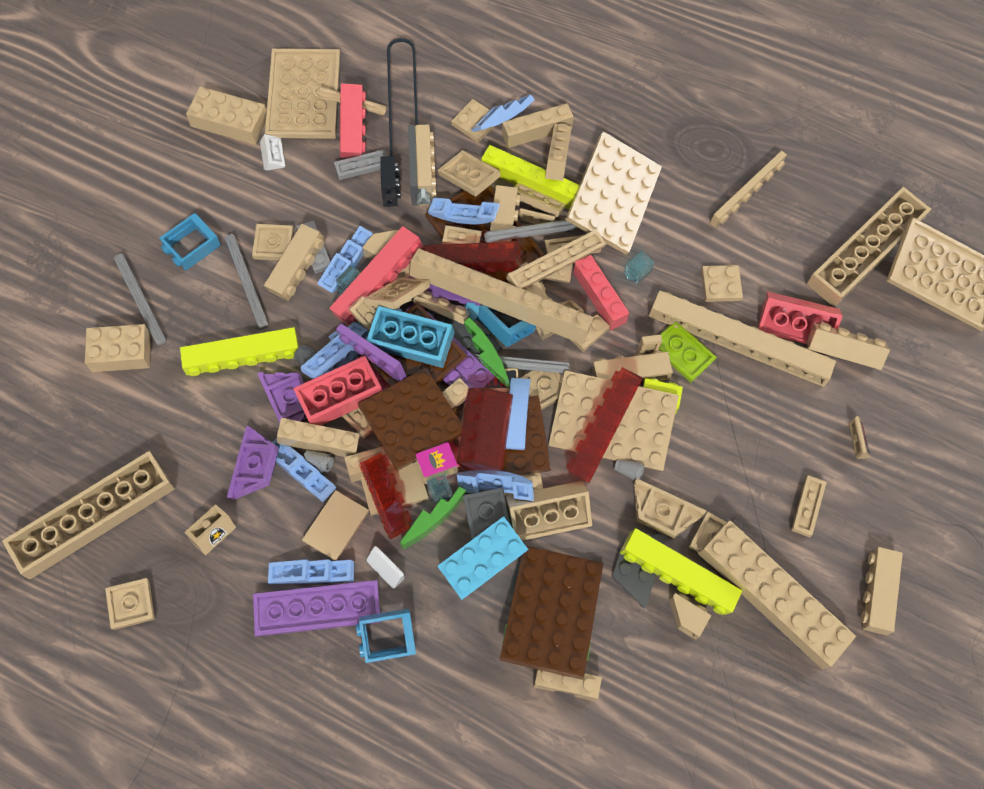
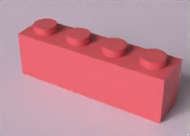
(351, 120)
(600, 292)

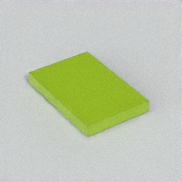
(685, 352)

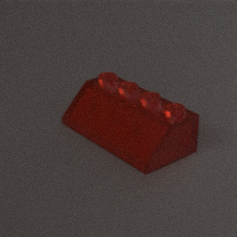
(484, 429)
(384, 494)

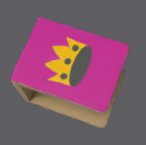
(436, 462)

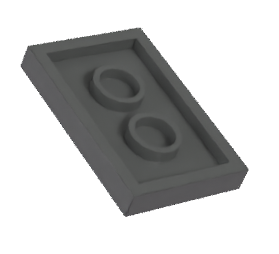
(484, 510)

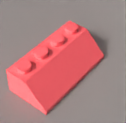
(794, 317)
(337, 391)

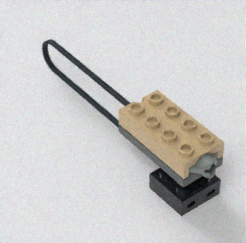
(420, 155)

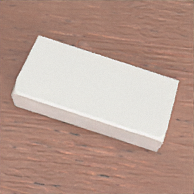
(272, 152)
(385, 567)

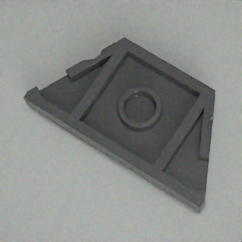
(465, 337)
(633, 577)

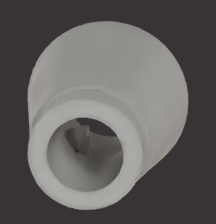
(319, 460)
(630, 468)

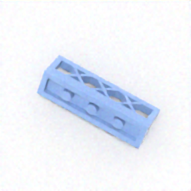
(333, 353)

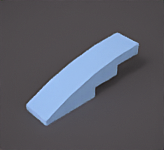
(503, 113)
(349, 255)
(303, 472)
(311, 572)

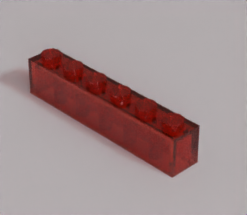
(481, 256)
(605, 424)

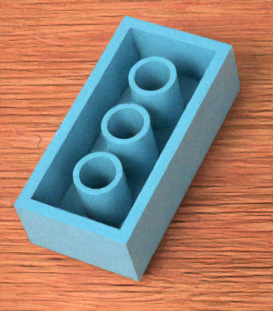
(411, 336)
(482, 557)

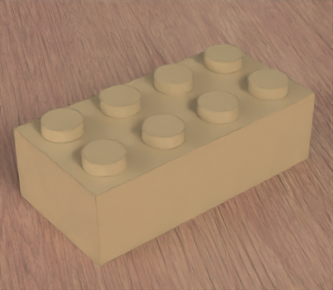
(227, 115)

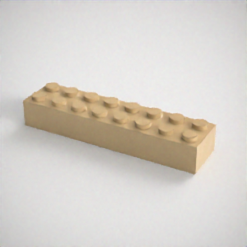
(867, 247)
(87, 515)
(777, 595)

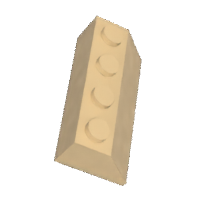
(551, 511)

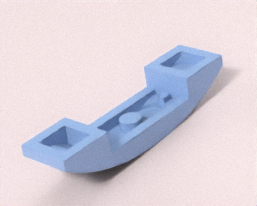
(463, 213)
(517, 427)
(489, 480)

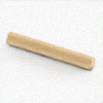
(368, 105)

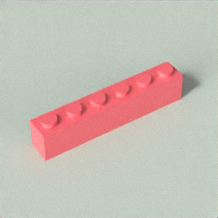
(378, 273)

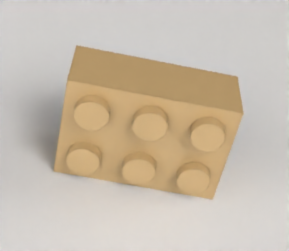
(117, 348)

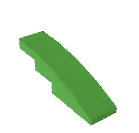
(489, 356)
(429, 522)

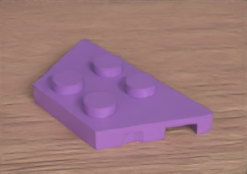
(282, 395)
(253, 465)

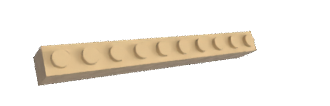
(501, 296)
(743, 338)

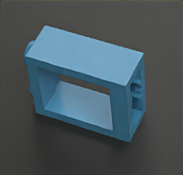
(179, 232)
(506, 335)
(389, 653)

